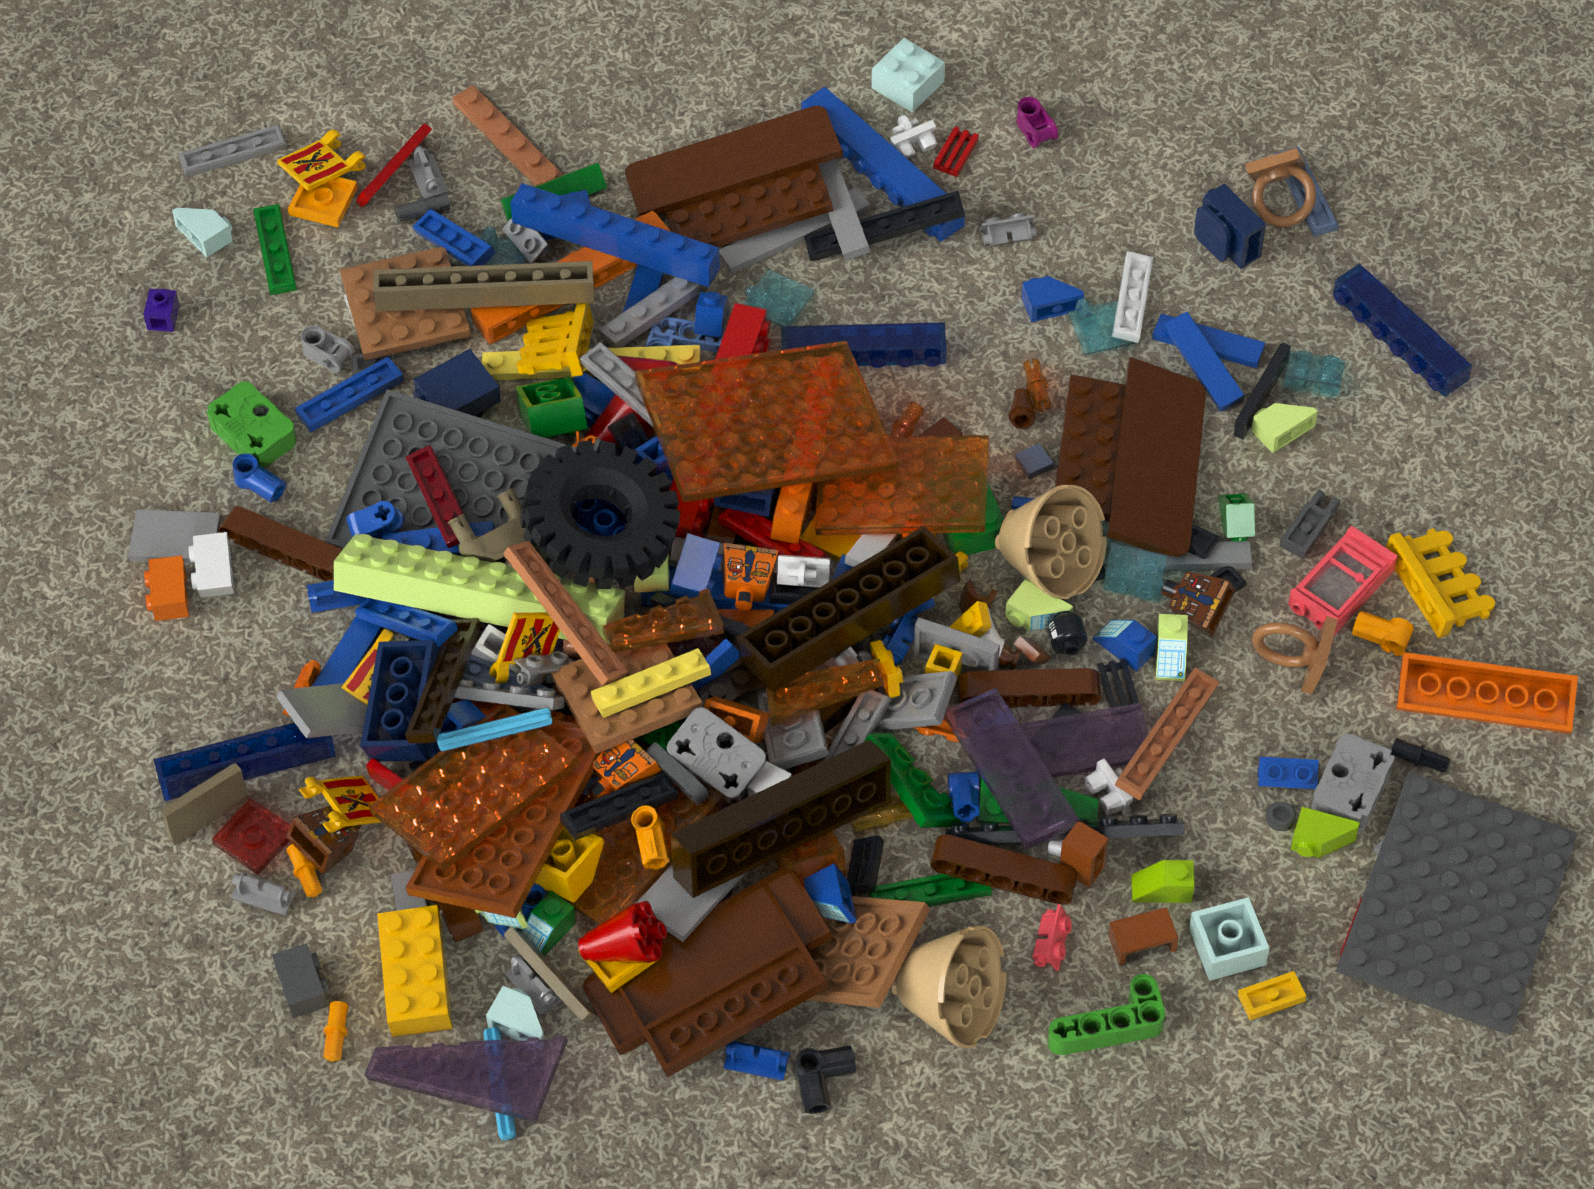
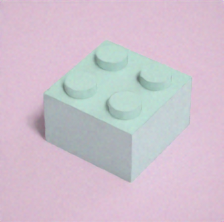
(908, 75)
(1229, 939)

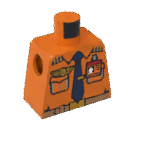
(747, 573)
(622, 767)

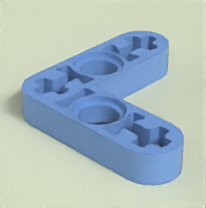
(657, 338)

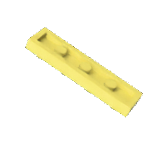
(650, 683)

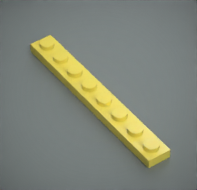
(503, 364)

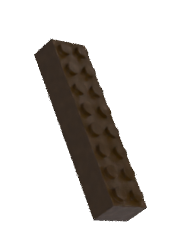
(848, 609)
(781, 818)

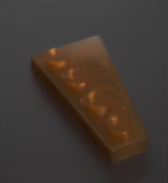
(675, 623)
(823, 689)

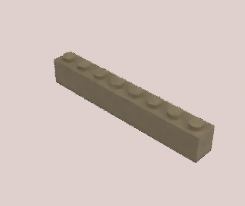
(483, 286)

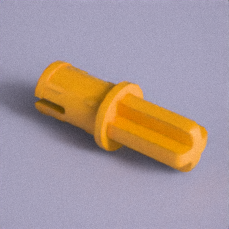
(305, 872)
(335, 1031)

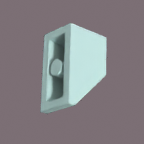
(204, 228)
(514, 1015)

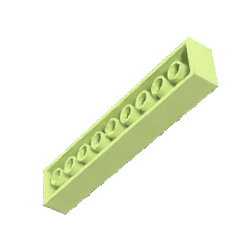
(456, 583)

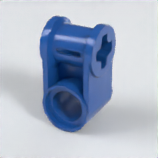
(375, 520)

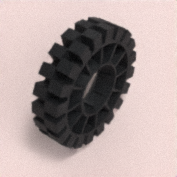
(609, 477)

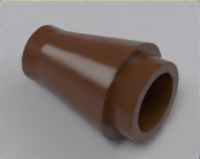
(1022, 410)

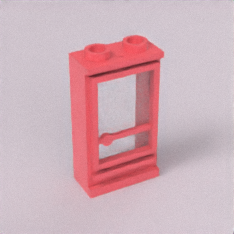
(1343, 579)

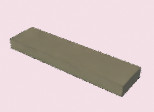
(550, 975)

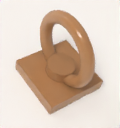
(1275, 169)
(1314, 653)

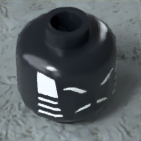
(1066, 632)

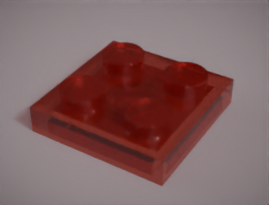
(253, 836)

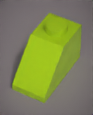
(1322, 833)
(1164, 882)

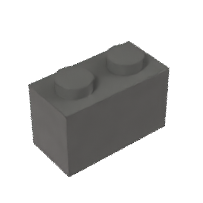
(300, 980)

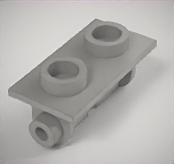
(427, 173)
(1017, 225)
(528, 241)
(534, 667)
(262, 893)
(529, 981)

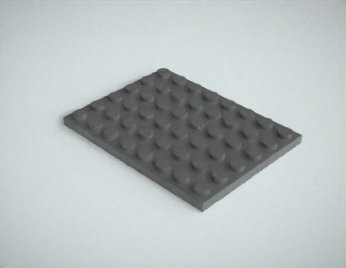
(475, 454)
(1457, 903)

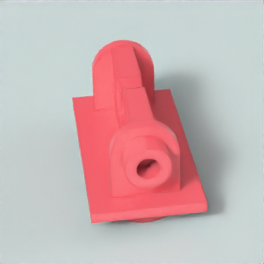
(1054, 926)

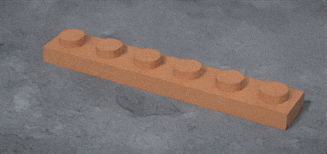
(505, 136)
(565, 613)
(1166, 734)

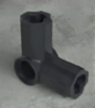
(812, 1082)

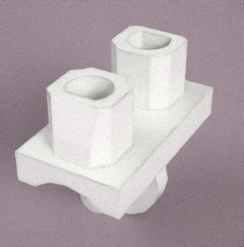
(912, 132)
(803, 570)
(1105, 778)

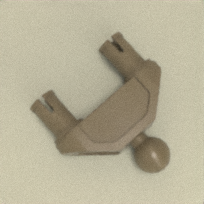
(493, 544)

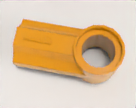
(1390, 634)
(650, 838)

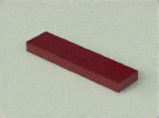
(436, 491)

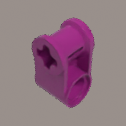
(1035, 122)

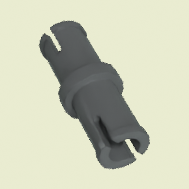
(421, 206)

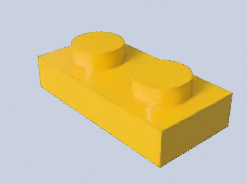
(974, 621)
(891, 675)
(1271, 995)

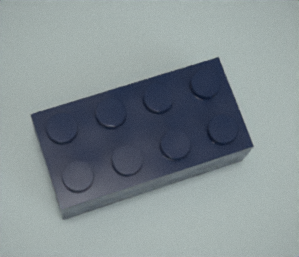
(394, 693)

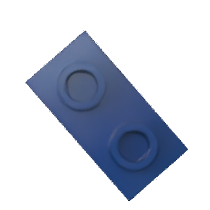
(324, 598)
(901, 629)
(1288, 772)
(756, 1060)

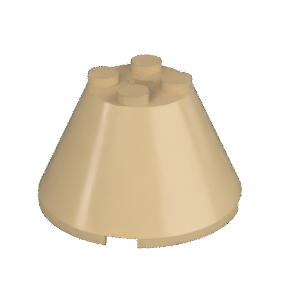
(1056, 541)
(955, 984)

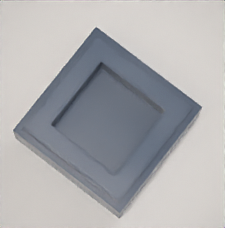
(1034, 461)

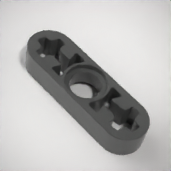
(678, 774)

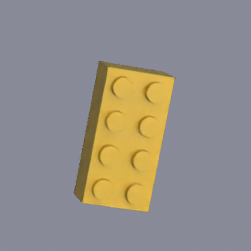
(414, 971)

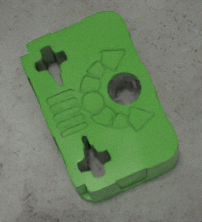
(251, 424)

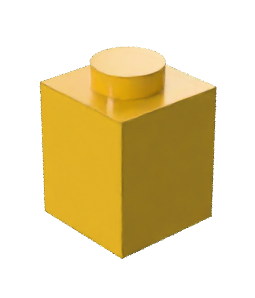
(943, 660)

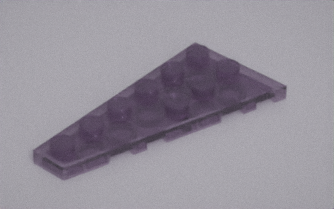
(481, 1074)

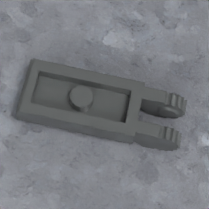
(1308, 525)

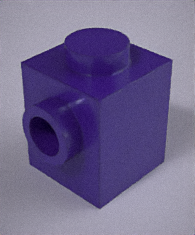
(161, 310)

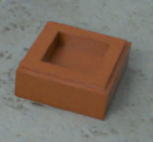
(1032, 650)

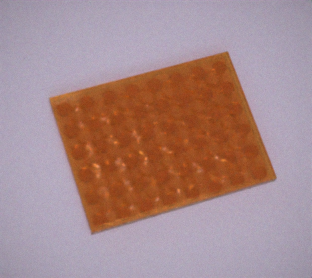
(765, 421)

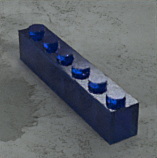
(1401, 330)
(877, 343)
(253, 753)

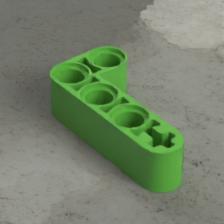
(1103, 1022)

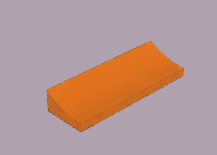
(1487, 692)

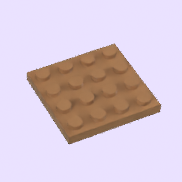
(403, 330)
(577, 681)
(868, 953)

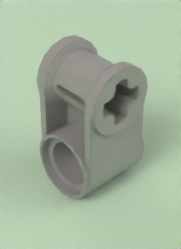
(326, 348)

